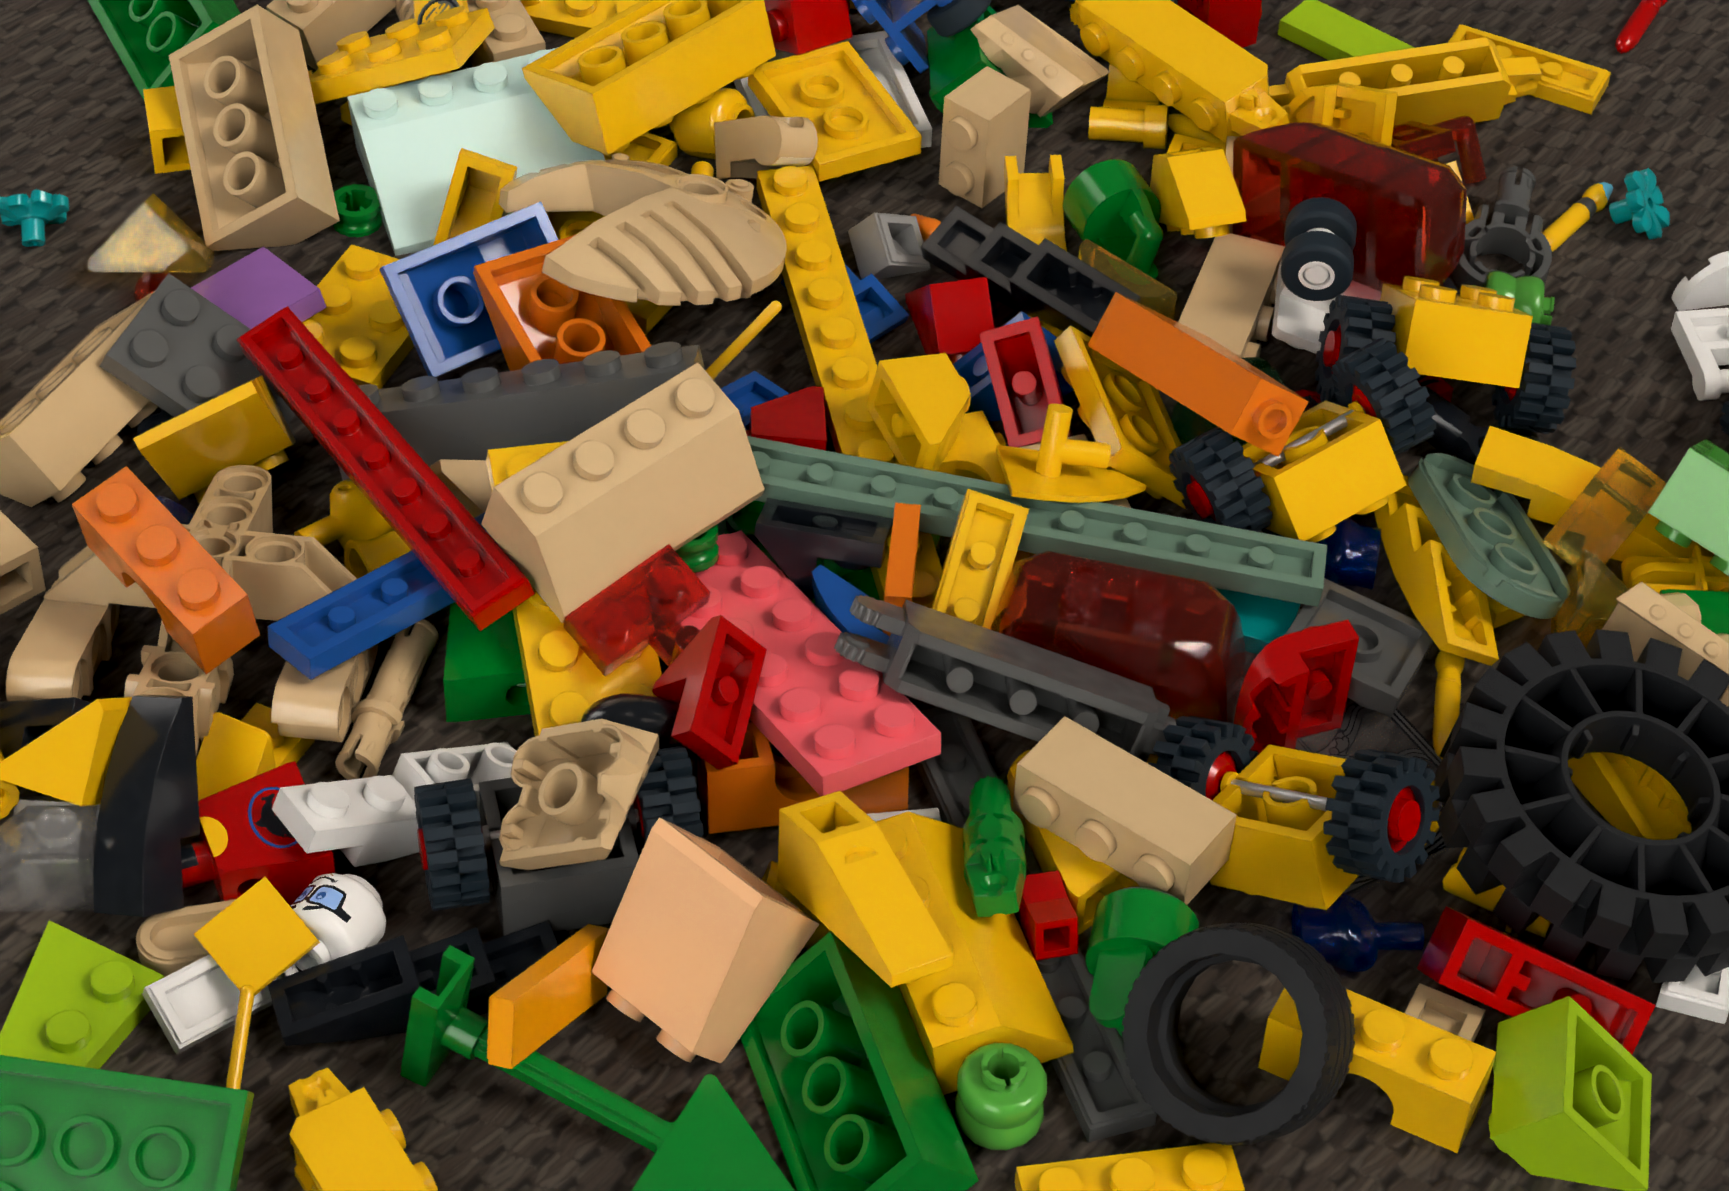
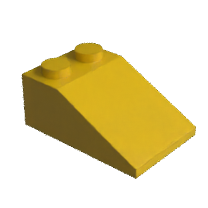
(221, 433)

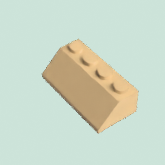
(253, 134)
(69, 419)
(625, 490)

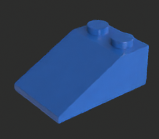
(440, 294)

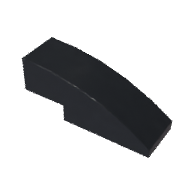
(147, 809)

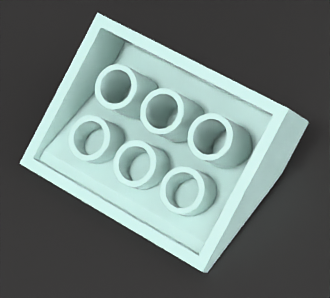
(417, 128)

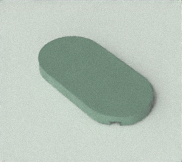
(1489, 537)

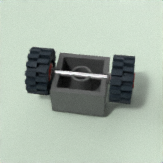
(570, 896)

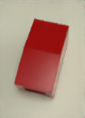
(1048, 917)

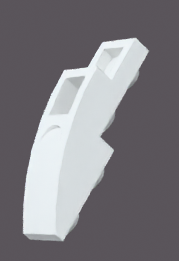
(376, 815)

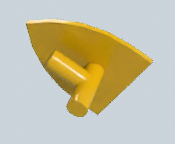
(1064, 467)

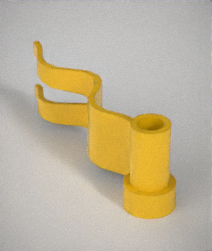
(1129, 114)

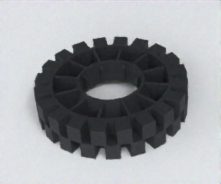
(1536, 836)

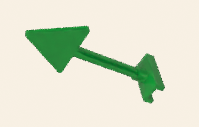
(700, 1151)

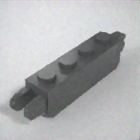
(1001, 677)

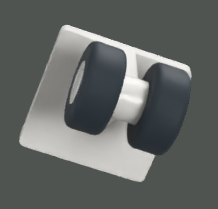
(1315, 270)

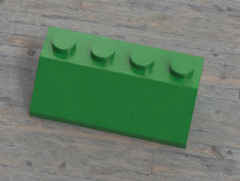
(153, 29)
(852, 1081)

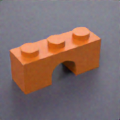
(186, 585)
(763, 783)

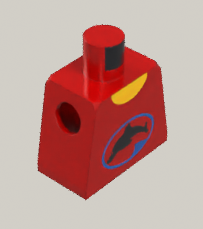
(247, 841)

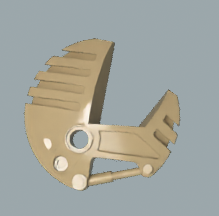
(661, 233)

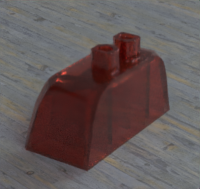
(1403, 204)
(1131, 623)

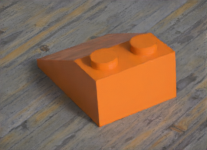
(547, 319)

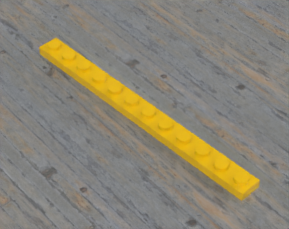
(834, 336)

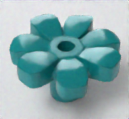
(1642, 205)
(33, 214)

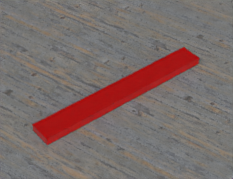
(386, 469)

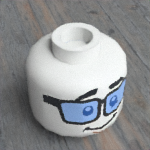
(341, 914)

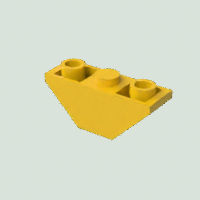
(1196, 192)

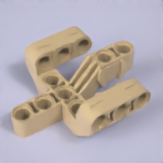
(275, 570)

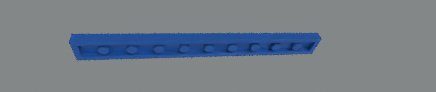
(404, 589)

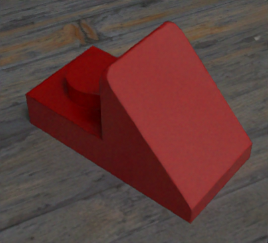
(715, 691)

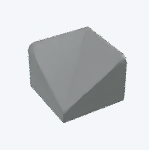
(888, 245)

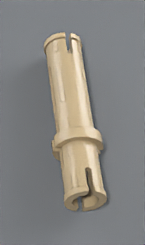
(380, 714)

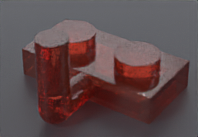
(1439, 139)
(640, 613)

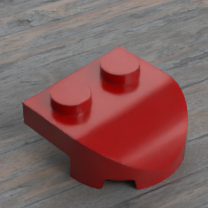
(1298, 685)

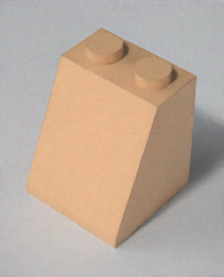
(697, 944)

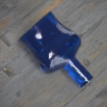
(1351, 554)
(1350, 935)

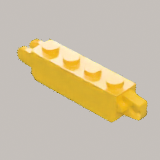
(1181, 63)
(1430, 80)
(348, 1142)

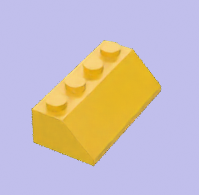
(649, 67)
(994, 981)

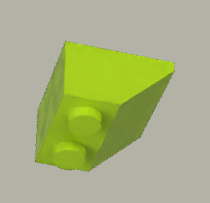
(1570, 1099)

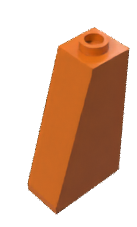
(1198, 374)

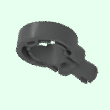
(1506, 233)

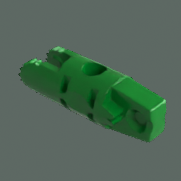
(993, 850)

